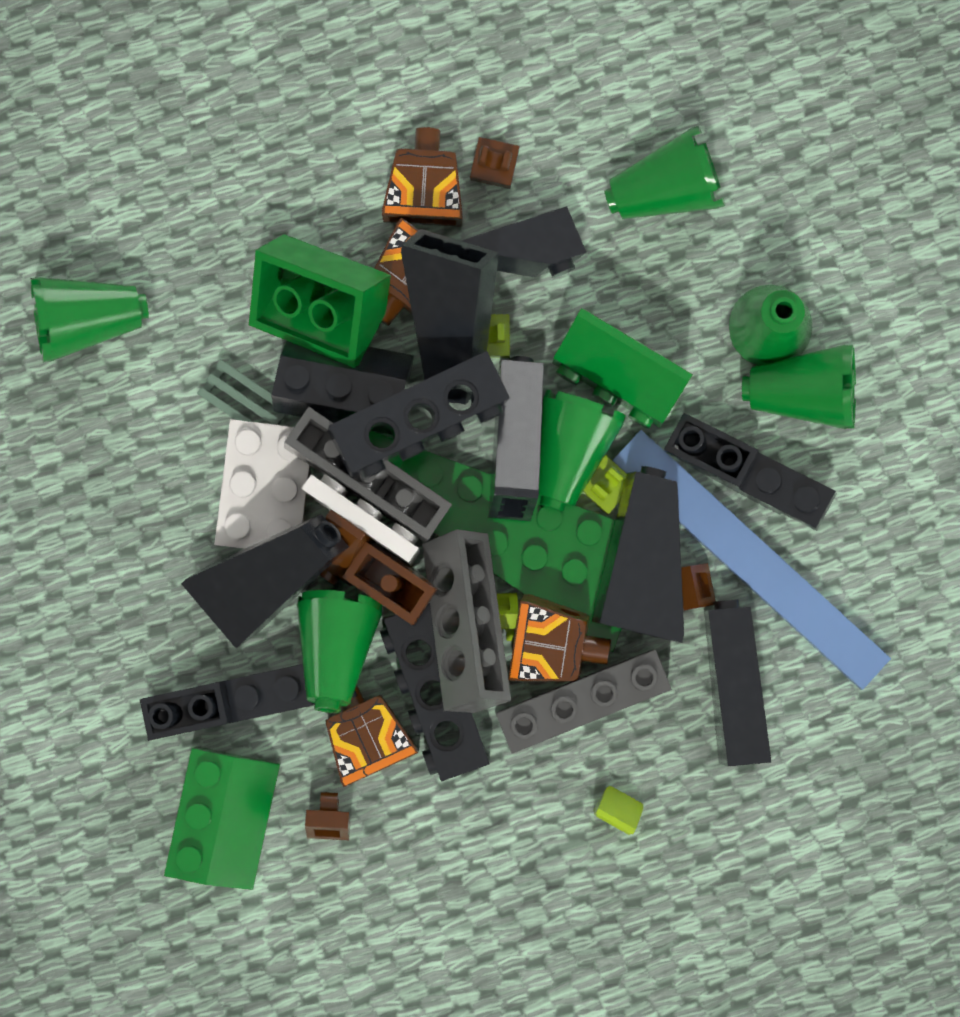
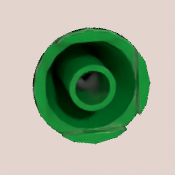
(667, 181)
(83, 314)
(770, 325)
(807, 387)
(572, 446)
(334, 644)

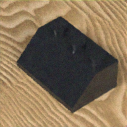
(335, 388)

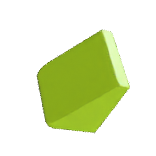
(619, 810)

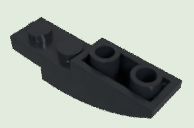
(749, 472)
(224, 702)

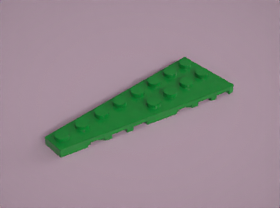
(549, 557)

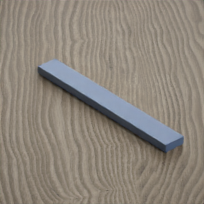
(761, 567)

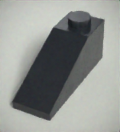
(535, 245)

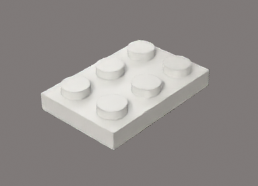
(259, 485)
(363, 516)

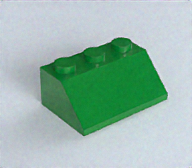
(317, 299)
(620, 370)
(222, 819)

